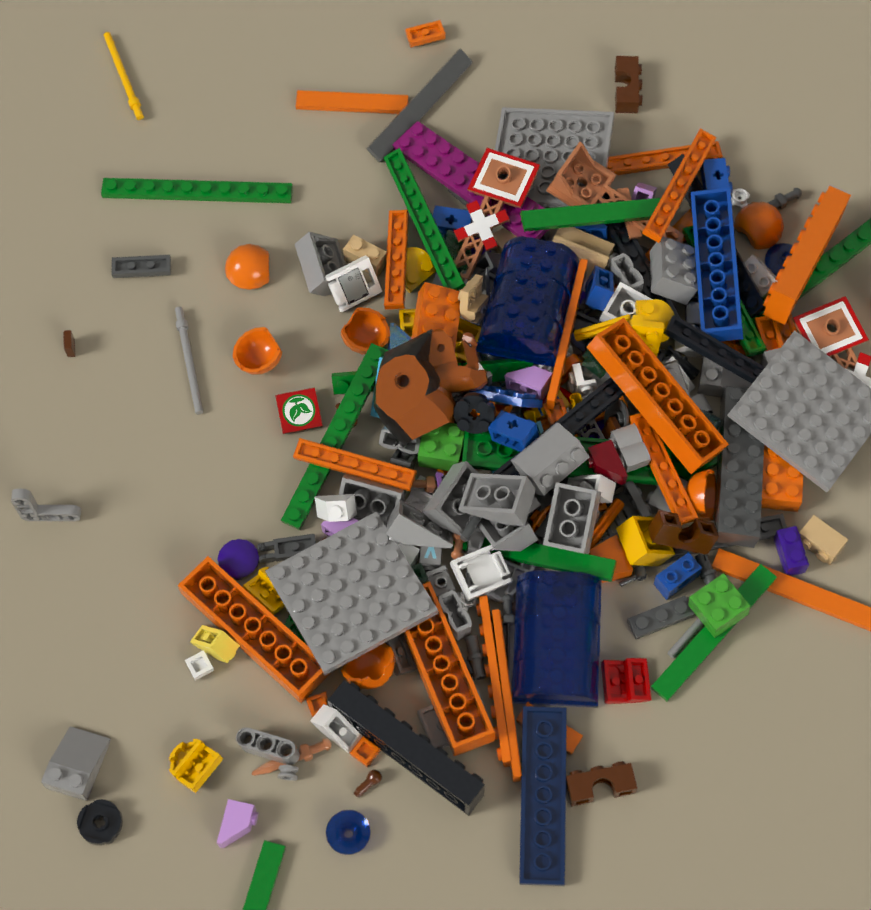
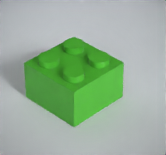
(441, 447)
(719, 605)

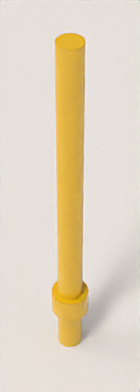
(133, 101)

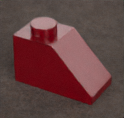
(606, 461)

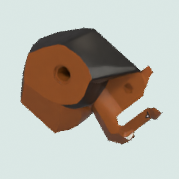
(419, 381)

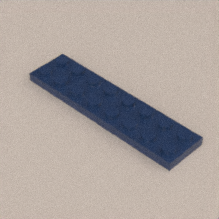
(543, 796)

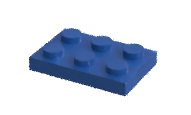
(510, 397)

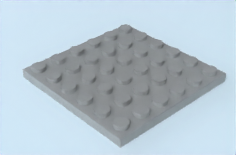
(549, 139)
(807, 411)
(351, 593)

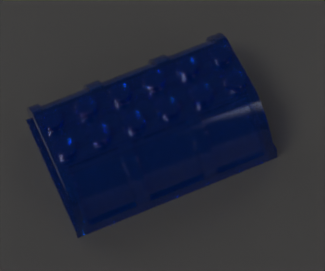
(529, 301)
(557, 639)

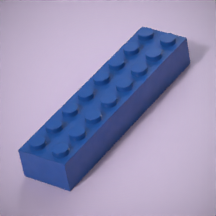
(716, 264)

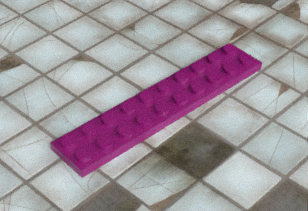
(455, 172)

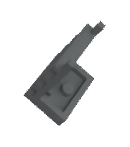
(633, 505)

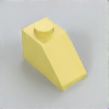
(215, 643)

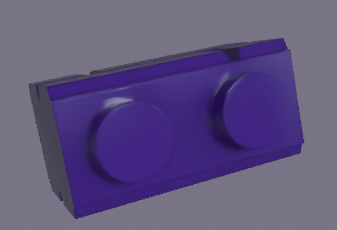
(791, 551)

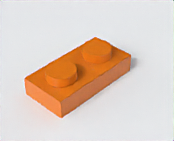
(425, 33)

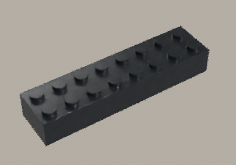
(408, 748)

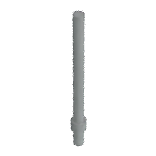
(182, 327)

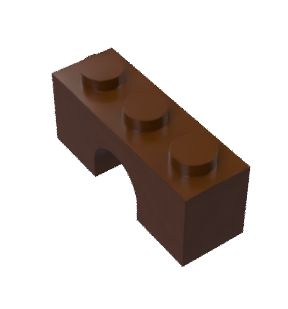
(627, 97)
(667, 530)
(618, 777)

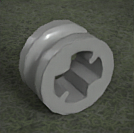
(288, 772)

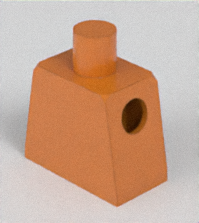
(614, 550)

